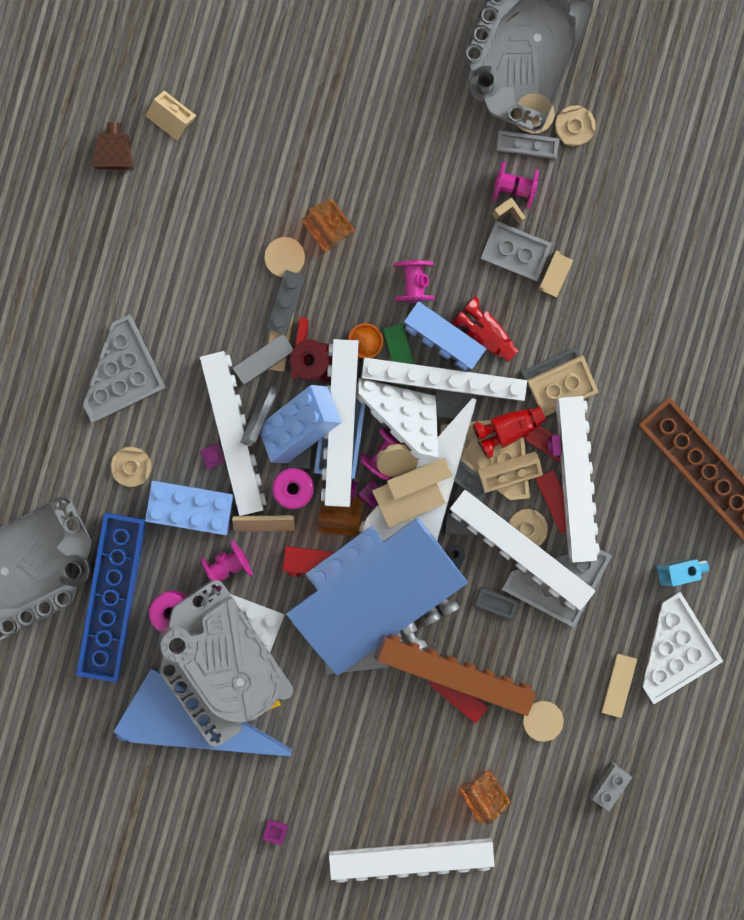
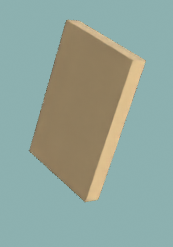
(562, 381)
(408, 506)

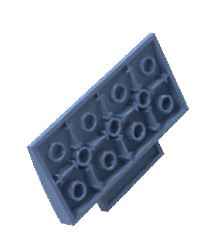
(373, 592)

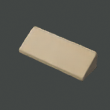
(510, 472)
(263, 523)

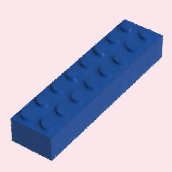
(111, 597)

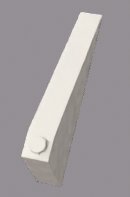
(449, 446)

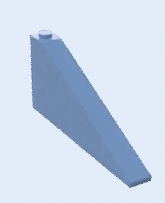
(160, 719)

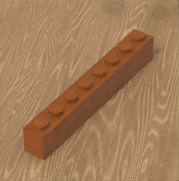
(454, 674)

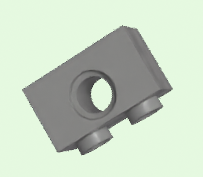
(610, 786)

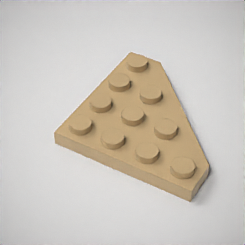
(474, 458)

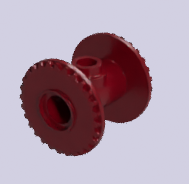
(311, 360)

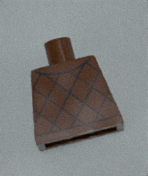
(112, 150)

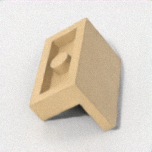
(170, 115)
(505, 208)
(555, 274)

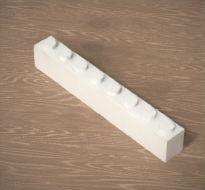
(444, 379)
(231, 429)
(340, 439)
(576, 479)
(522, 550)
(411, 859)

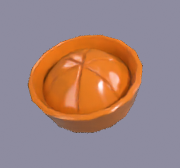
(369, 340)

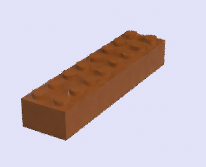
(697, 462)

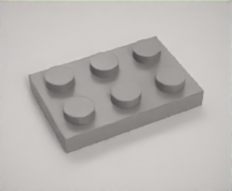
(516, 251)

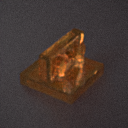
(327, 224)
(340, 519)
(485, 797)

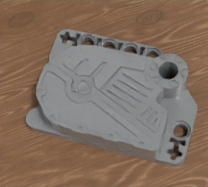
(524, 52)
(37, 563)
(220, 663)

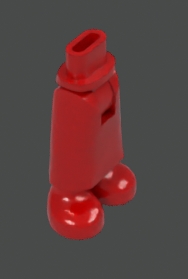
(485, 330)
(509, 428)

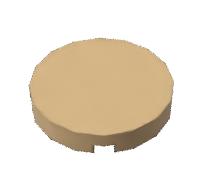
(538, 103)
(575, 126)
(284, 255)
(396, 460)
(131, 466)
(530, 524)
(543, 721)

